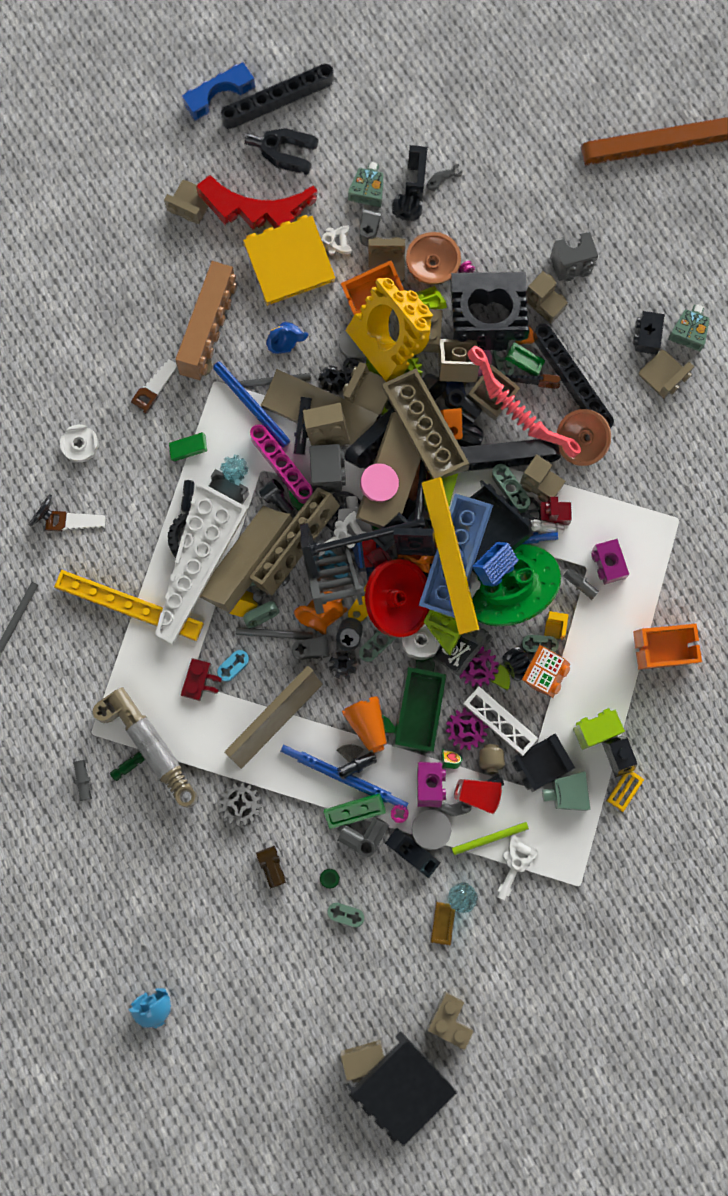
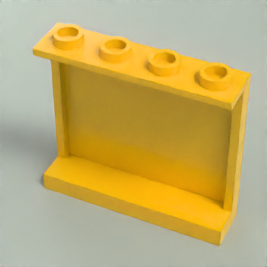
(289, 259)

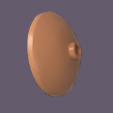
(435, 248)
(577, 426)

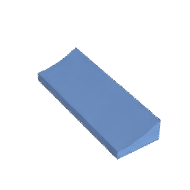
(469, 522)

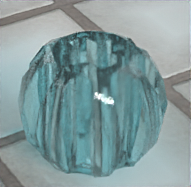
(235, 473)
(462, 897)

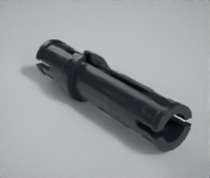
(305, 403)

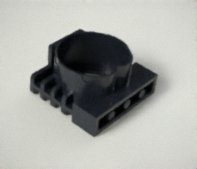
(488, 288)

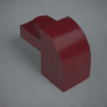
(556, 511)

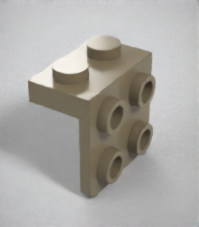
(186, 203)
(384, 250)
(665, 373)
(366, 389)

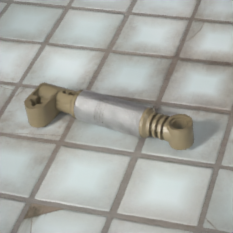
(148, 743)

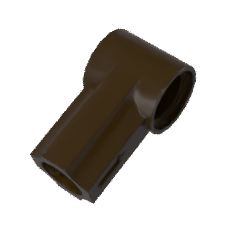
(270, 863)

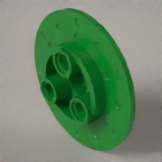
(522, 591)

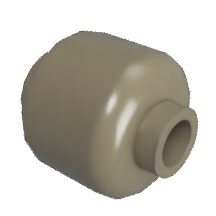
(491, 758)

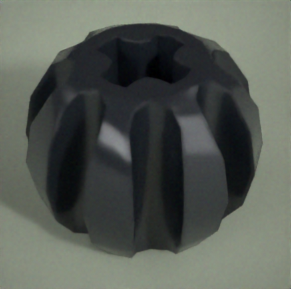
(326, 383)
(472, 436)
(342, 658)

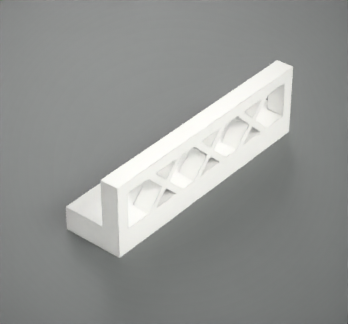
(506, 718)

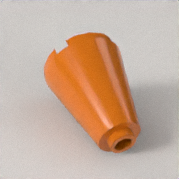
(367, 723)

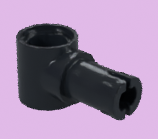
(273, 493)

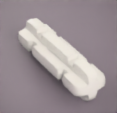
(547, 527)

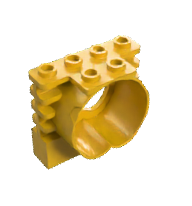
(372, 334)

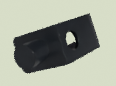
(620, 755)

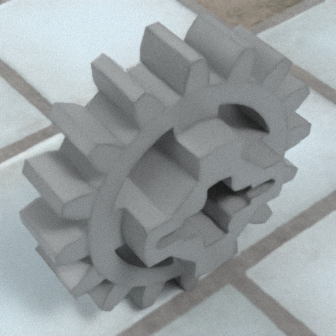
(231, 803)

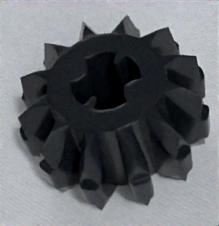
(407, 207)
(516, 663)

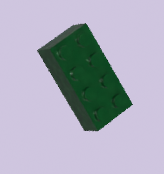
(419, 710)

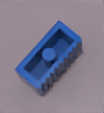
(495, 564)

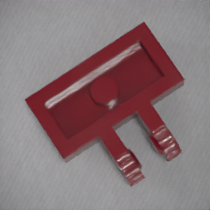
(196, 680)

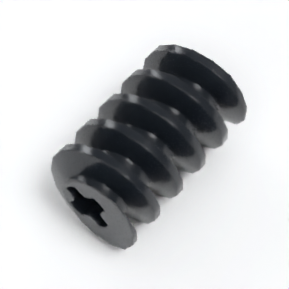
(349, 634)

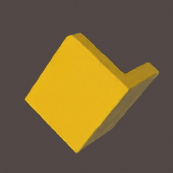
(244, 605)
(556, 625)

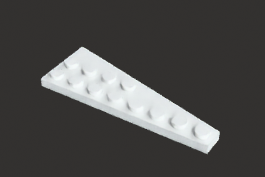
(206, 536)

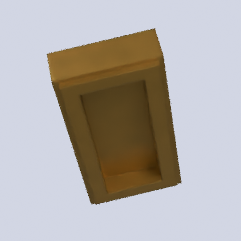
(443, 924)

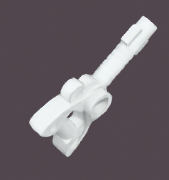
(329, 243)
(342, 531)
(516, 864)

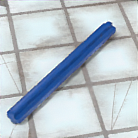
(251, 404)

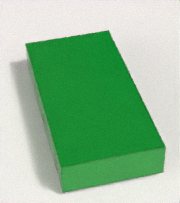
(524, 359)
(188, 447)

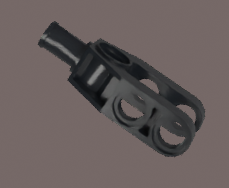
(279, 137)

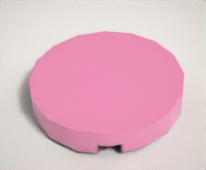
(379, 482)

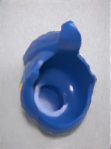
(284, 338)

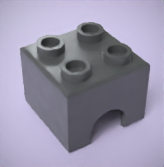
(576, 261)
(326, 467)

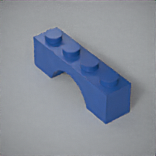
(236, 79)

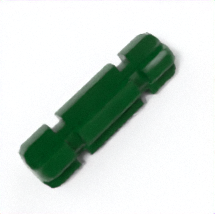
(127, 766)

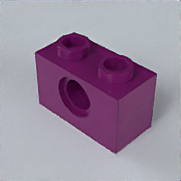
(611, 550)
(427, 773)

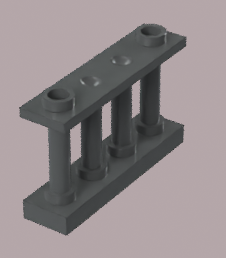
(317, 586)

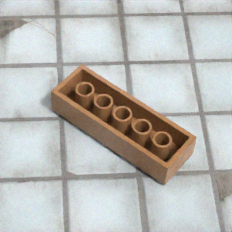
(206, 321)

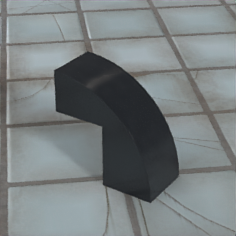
(412, 853)

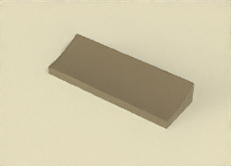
(284, 400)
(425, 425)
(401, 455)
(232, 575)
(273, 717)

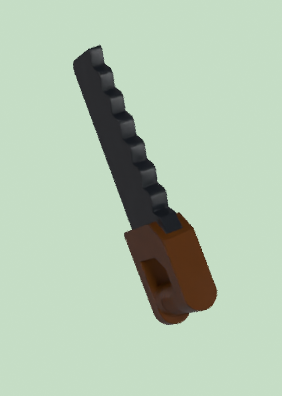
(544, 380)

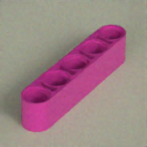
(277, 456)

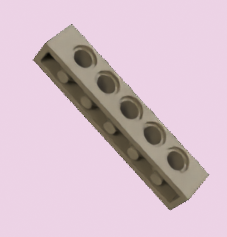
(287, 549)

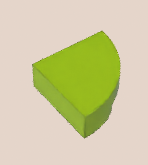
(502, 679)

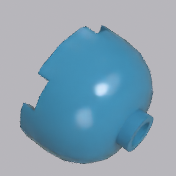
(151, 1010)

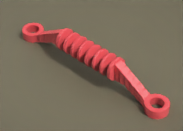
(537, 429)

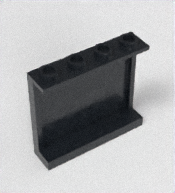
(504, 522)
(402, 1091)

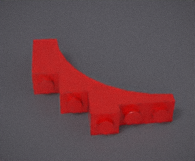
(254, 212)

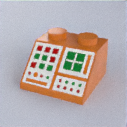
(546, 672)

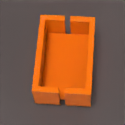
(359, 287)
(667, 646)

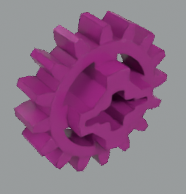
(484, 671)
(474, 735)

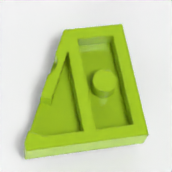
(432, 298)
(443, 629)

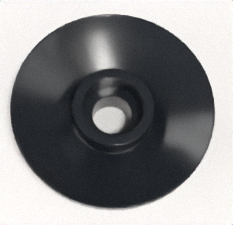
(43, 512)

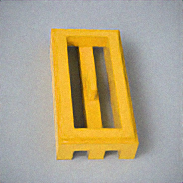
(616, 803)

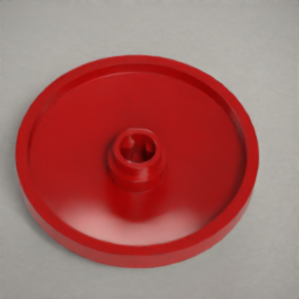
(394, 598)

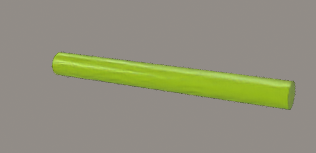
(490, 838)

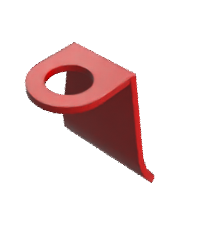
(479, 794)

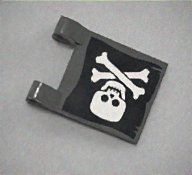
(464, 651)

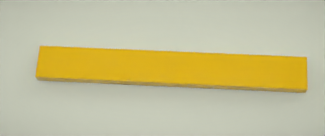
(450, 556)
(120, 602)

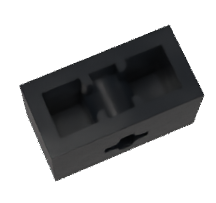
(650, 342)

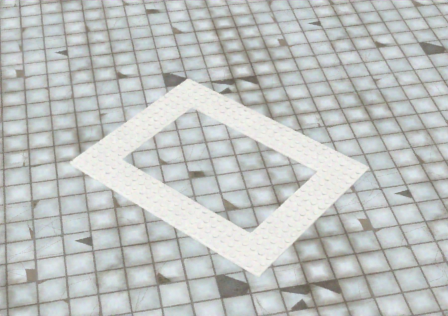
(597, 648)

